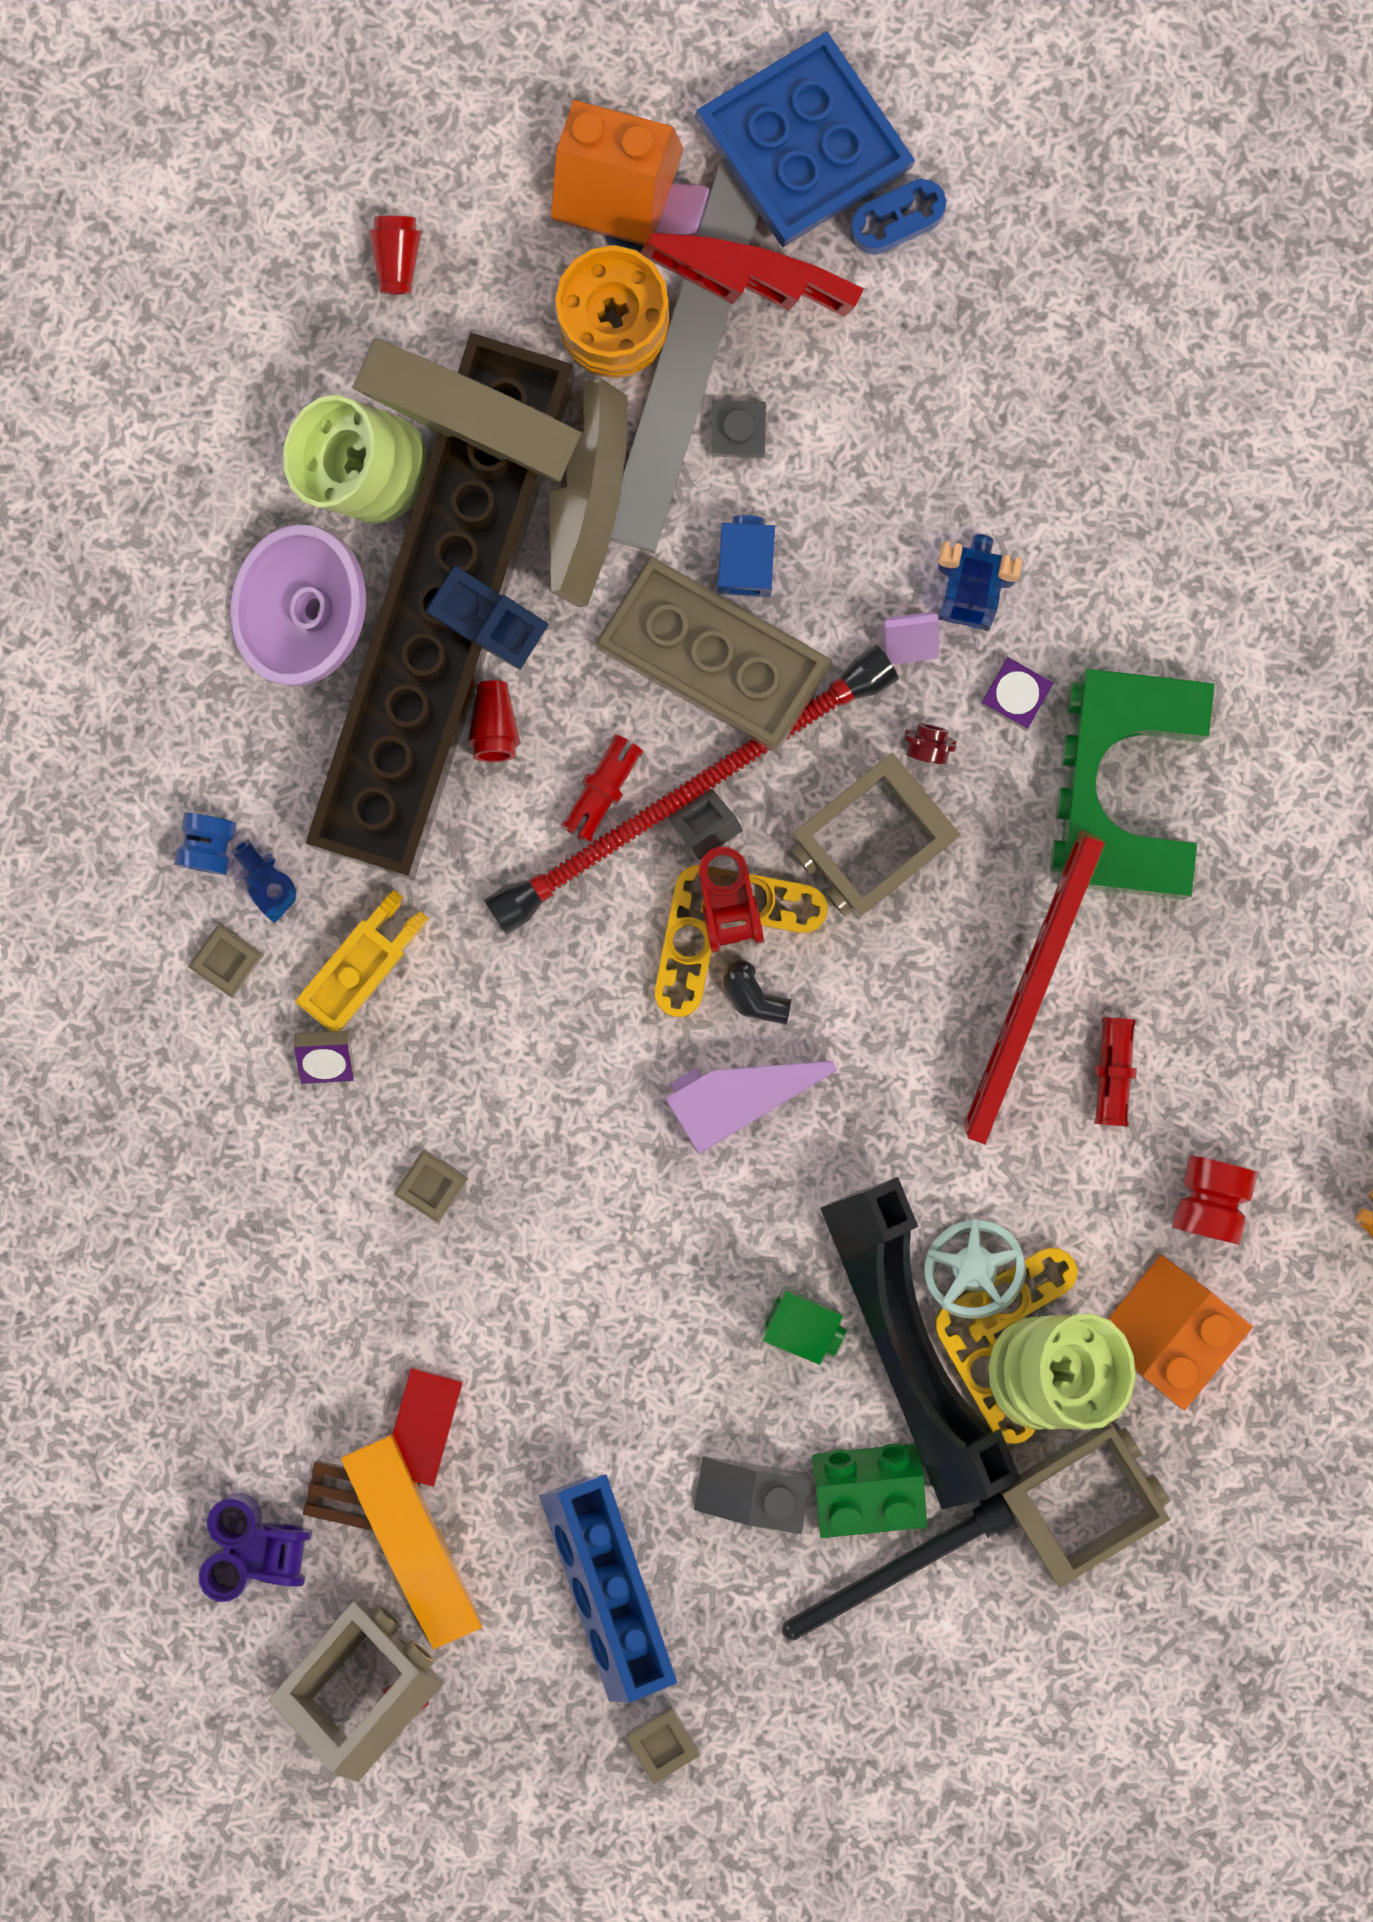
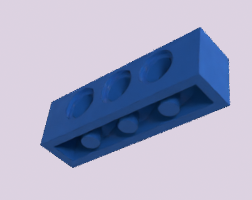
(608, 1589)

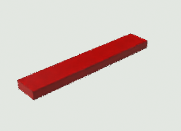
(1033, 986)

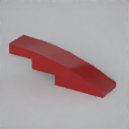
(730, 267)

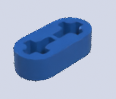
(892, 205)

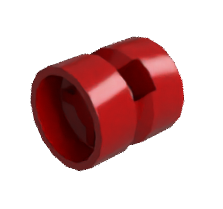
(1215, 1199)

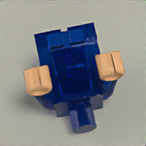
(974, 581)

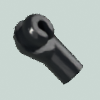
(748, 996)

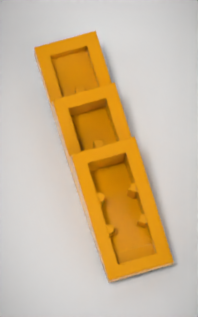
(411, 1541)

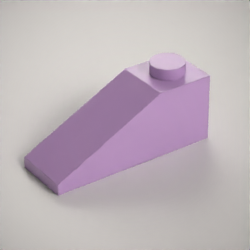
(730, 1099)

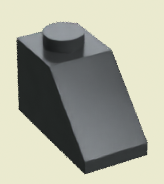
(753, 1494)

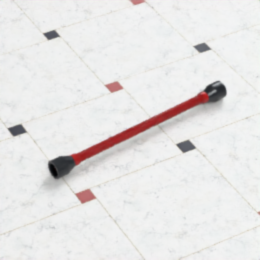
(519, 901)

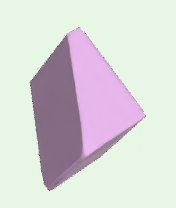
(683, 210)
(911, 637)

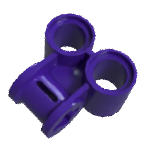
(254, 1552)

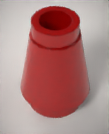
(395, 252)
(493, 723)

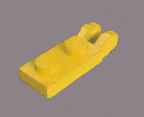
(358, 967)

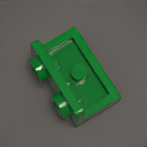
(869, 1490)

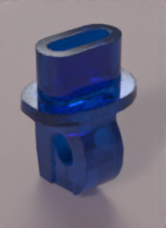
(261, 873)

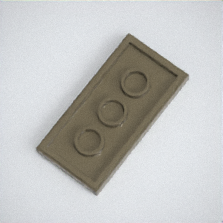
(713, 654)

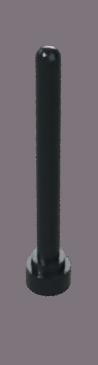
(989, 1518)

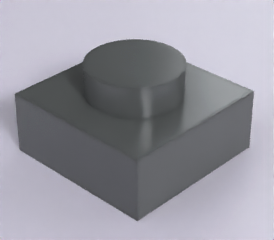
(739, 429)
(705, 824)

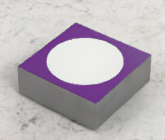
(1016, 693)

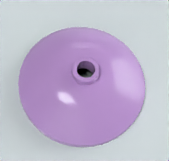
(279, 601)

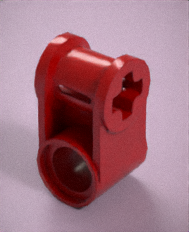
(729, 904)

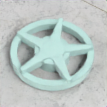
(974, 1268)

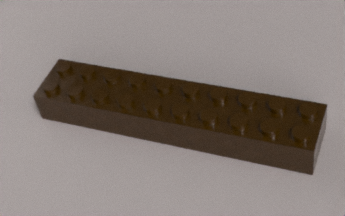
(417, 670)

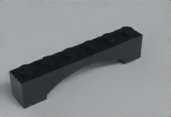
(955, 1445)

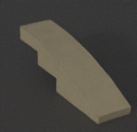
(466, 410)
(586, 509)

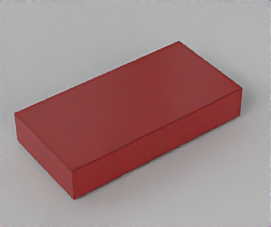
(426, 1422)

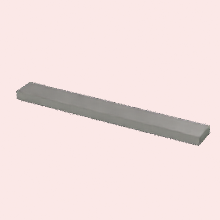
(679, 380)

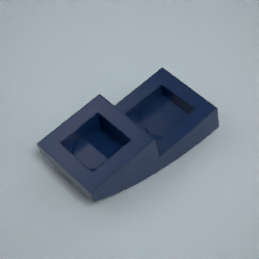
(486, 618)

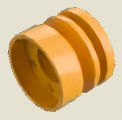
(616, 281)

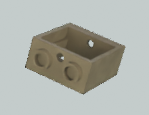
(913, 800)
(1147, 1489)
(357, 1753)

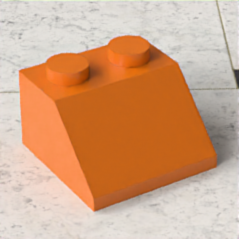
(613, 172)
(1177, 1331)

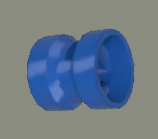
(201, 855)

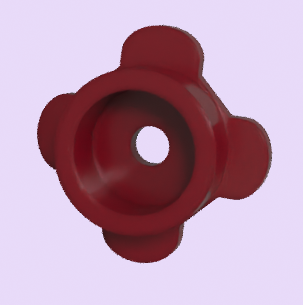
(929, 743)

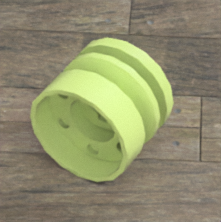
(354, 459)
(1062, 1372)

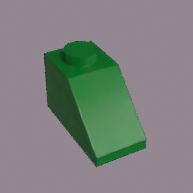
(803, 1327)

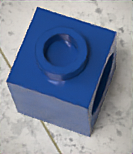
(746, 557)

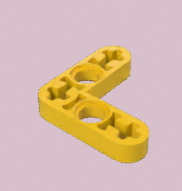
(724, 878)
(993, 1324)

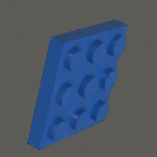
(804, 139)

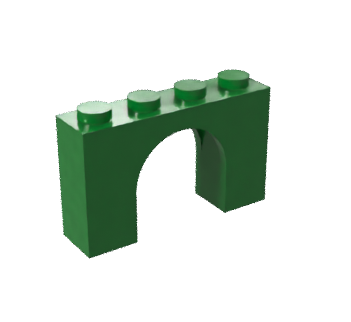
(1108, 710)

